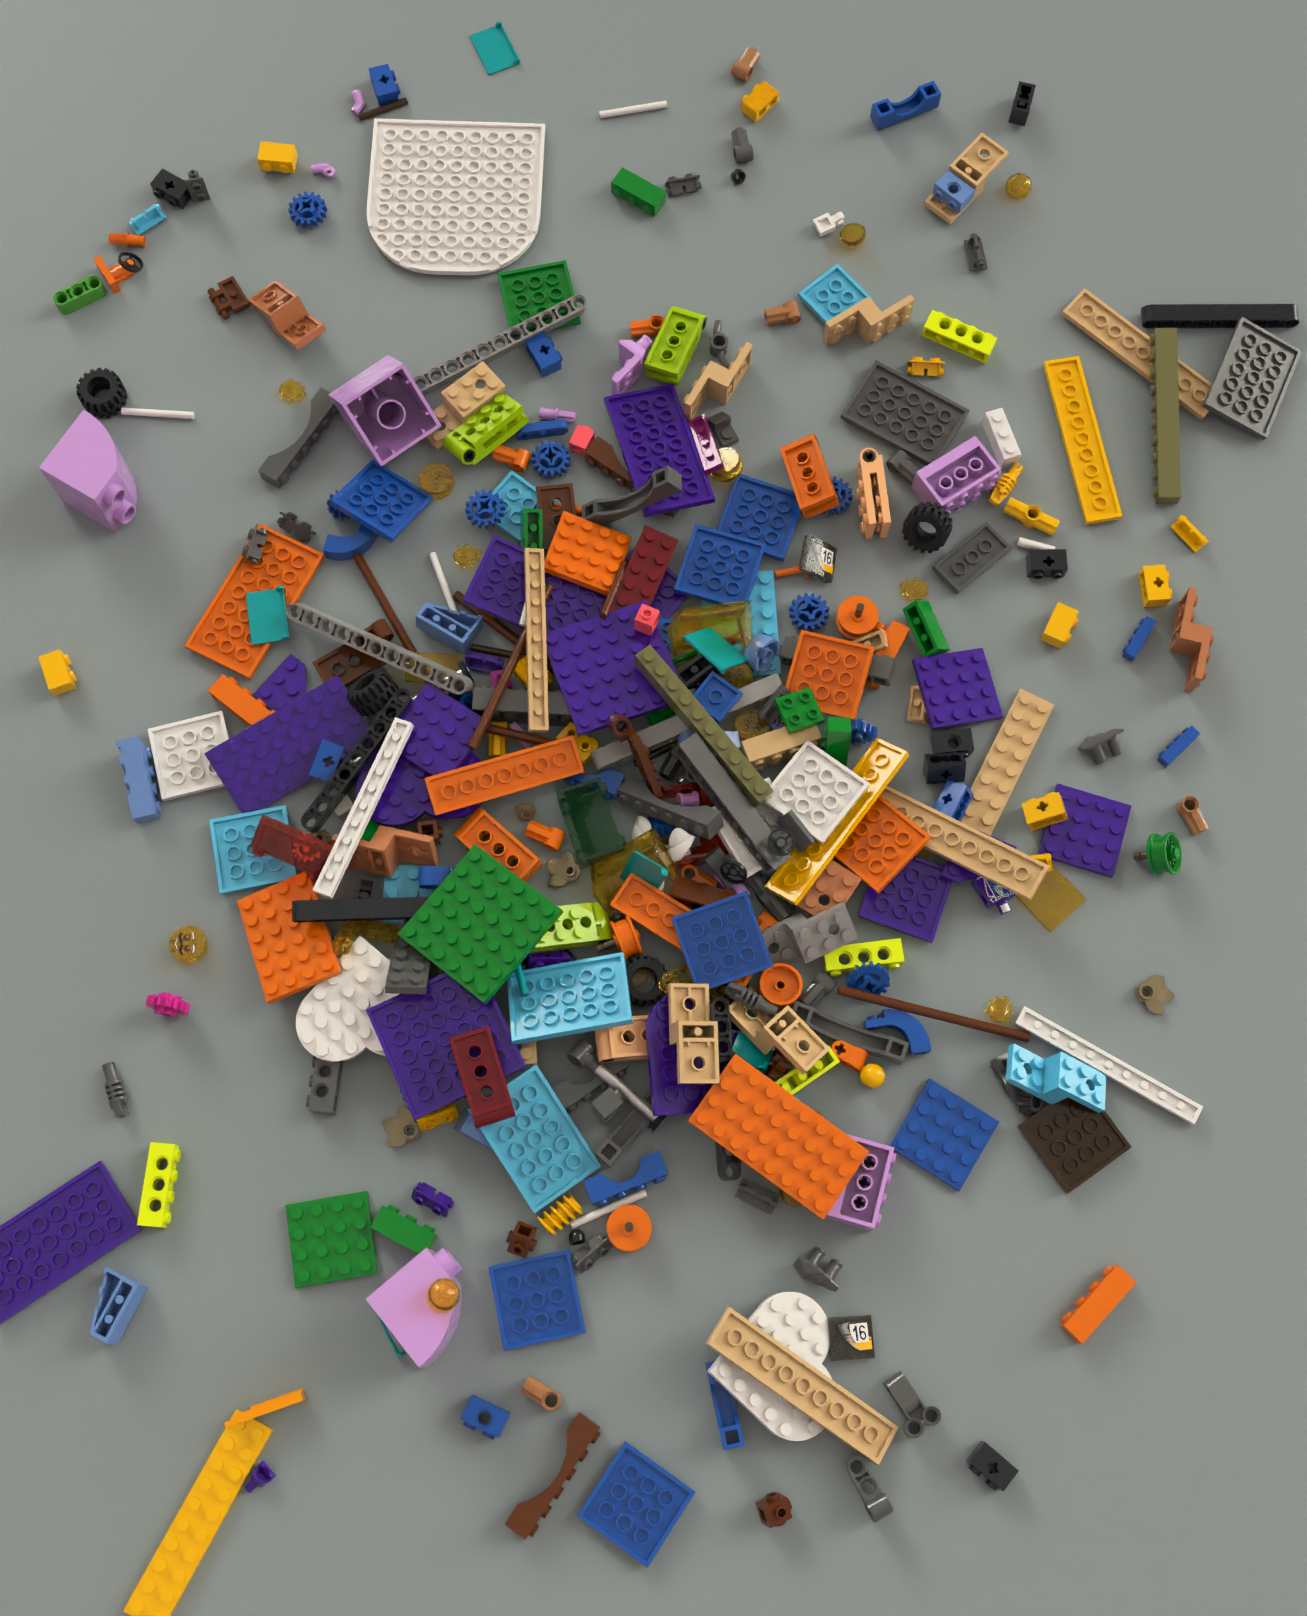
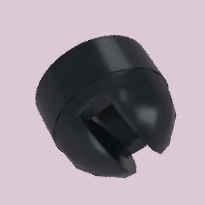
(740, 174)
(576, 1237)

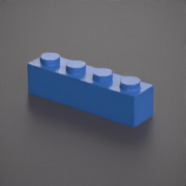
(1139, 638)
(1180, 744)

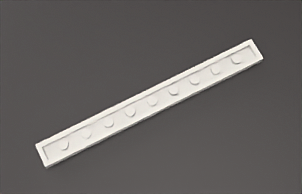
(363, 808)
(1109, 1065)

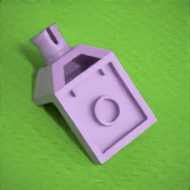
(633, 357)

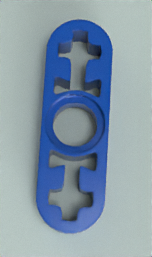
(542, 429)

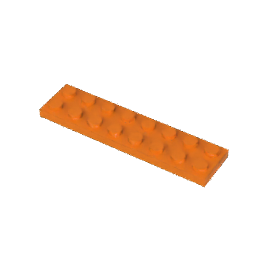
(504, 775)
(653, 911)

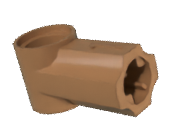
(743, 68)
(786, 313)
(1193, 816)
(539, 1393)

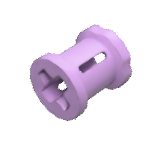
(688, 799)

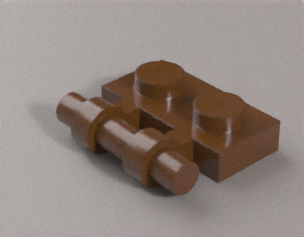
(234, 295)

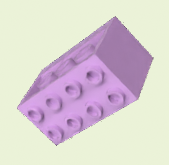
(957, 476)
(872, 1195)

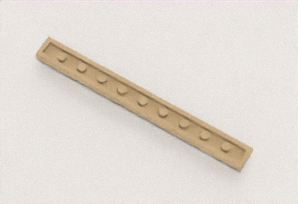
(536, 640)

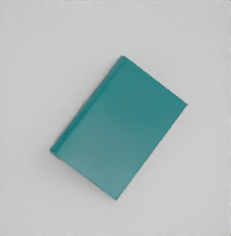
(495, 49)
(267, 616)
(715, 649)
(645, 869)
(749, 1052)

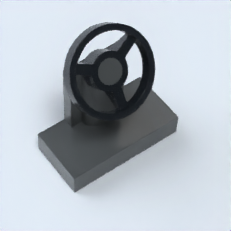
(791, 834)
(725, 868)

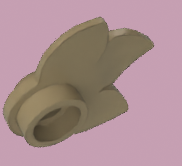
(559, 869)
(1157, 994)
(398, 1128)

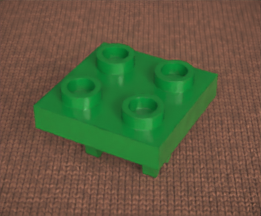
(799, 710)

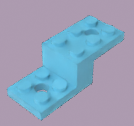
(1056, 1078)

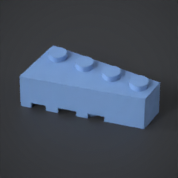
(139, 779)

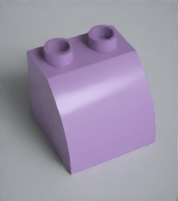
(385, 409)
(92, 473)
(404, 1306)

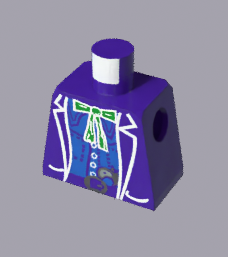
(992, 894)

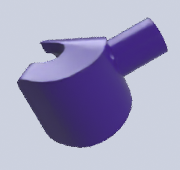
(260, 1477)

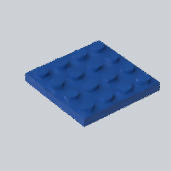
(381, 501)
(761, 514)
(719, 566)
(722, 941)
(944, 1134)
(536, 1300)
(636, 1504)

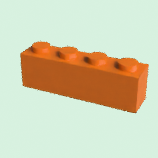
(238, 700)
(1097, 1304)

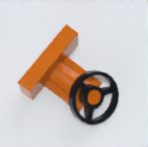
(119, 272)

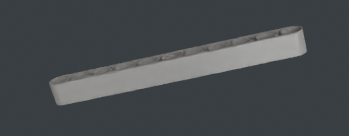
(504, 337)
(387, 648)
(671, 728)

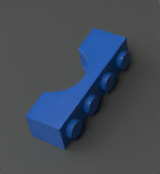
(922, 100)
(612, 778)
(601, 1188)
(726, 1414)

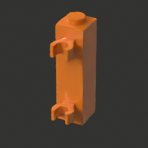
(896, 636)

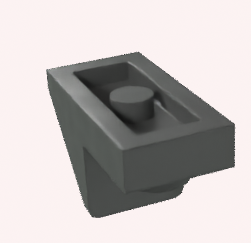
(722, 429)

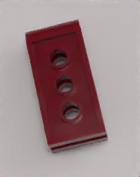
(483, 1109)

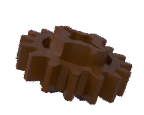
(778, 1065)

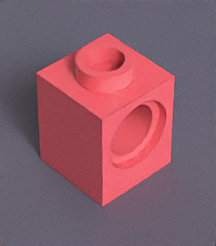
(581, 439)
(646, 619)

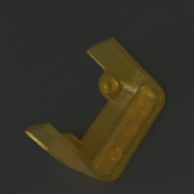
(726, 619)
(607, 872)

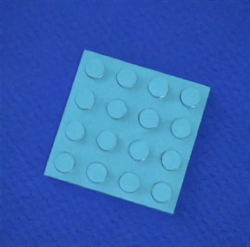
(234, 863)

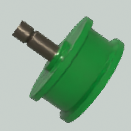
(1162, 854)

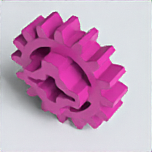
(168, 1004)

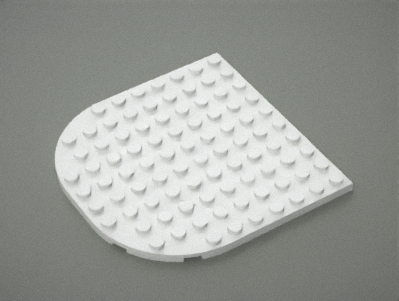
(455, 193)

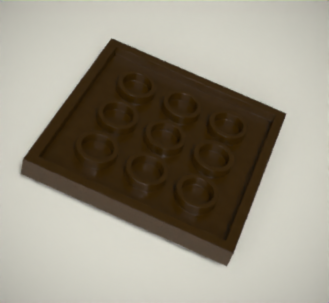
(1073, 1141)

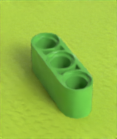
(79, 294)

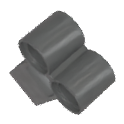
(910, 1404)
(875, 1502)

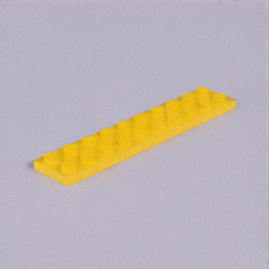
(1082, 440)
(803, 868)
(199, 1519)

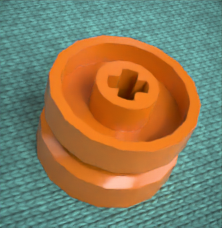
(785, 977)

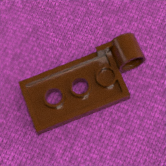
(545, 495)
(343, 654)
(639, 752)

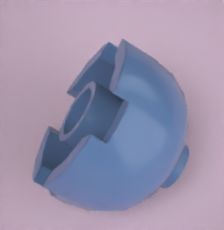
(761, 652)

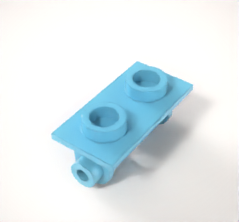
(147, 220)

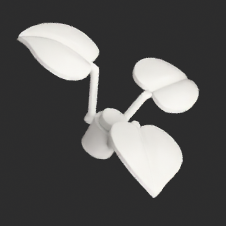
(679, 840)

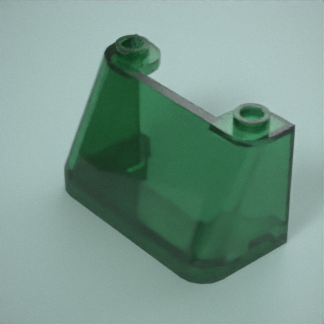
(590, 822)

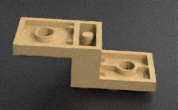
(972, 170)
(868, 320)
(717, 381)
(463, 400)
(783, 1031)
(693, 1033)

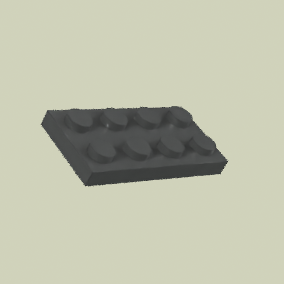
(971, 558)
(407, 970)

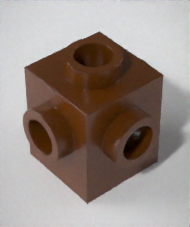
(430, 827)
(518, 1242)
(774, 1509)

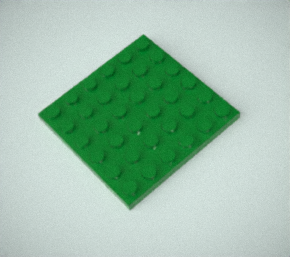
(480, 923)

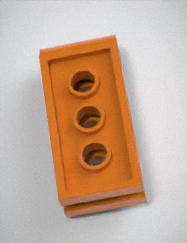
(809, 476)
(481, 825)

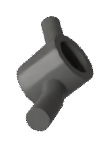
(719, 339)

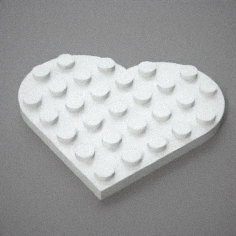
(334, 1015)
(803, 1329)

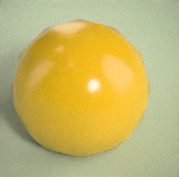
(872, 1075)

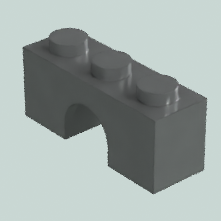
(608, 1105)

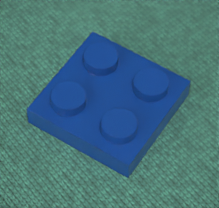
(717, 696)

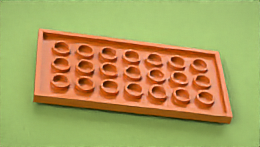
(225, 628)
(778, 1136)

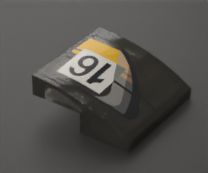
(818, 558)
(850, 1338)

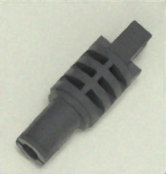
(750, 999)
(115, 1090)

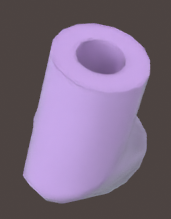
(359, 101)
(323, 168)

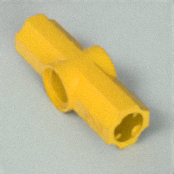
(1021, 511)

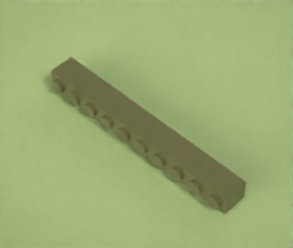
(1165, 416)
(700, 722)

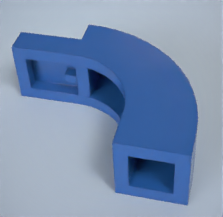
(345, 547)
(906, 1025)

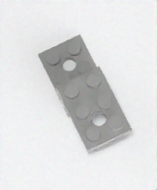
(810, 936)

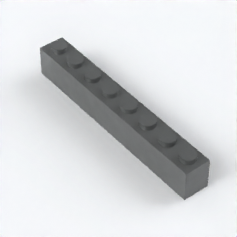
(729, 800)

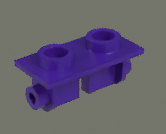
(483, 662)
(540, 960)
(424, 1196)

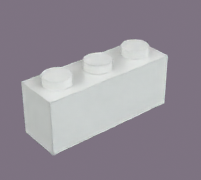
(1001, 438)

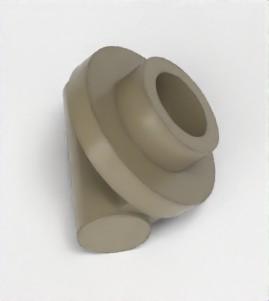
(525, 811)

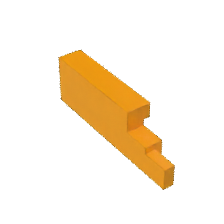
(268, 1407)

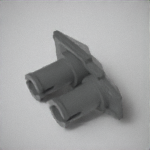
(1094, 745)
(809, 1269)

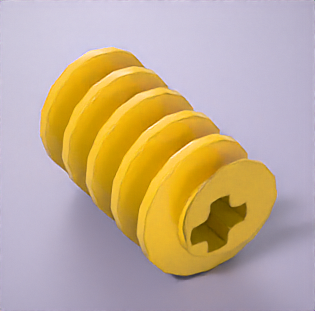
(560, 1215)

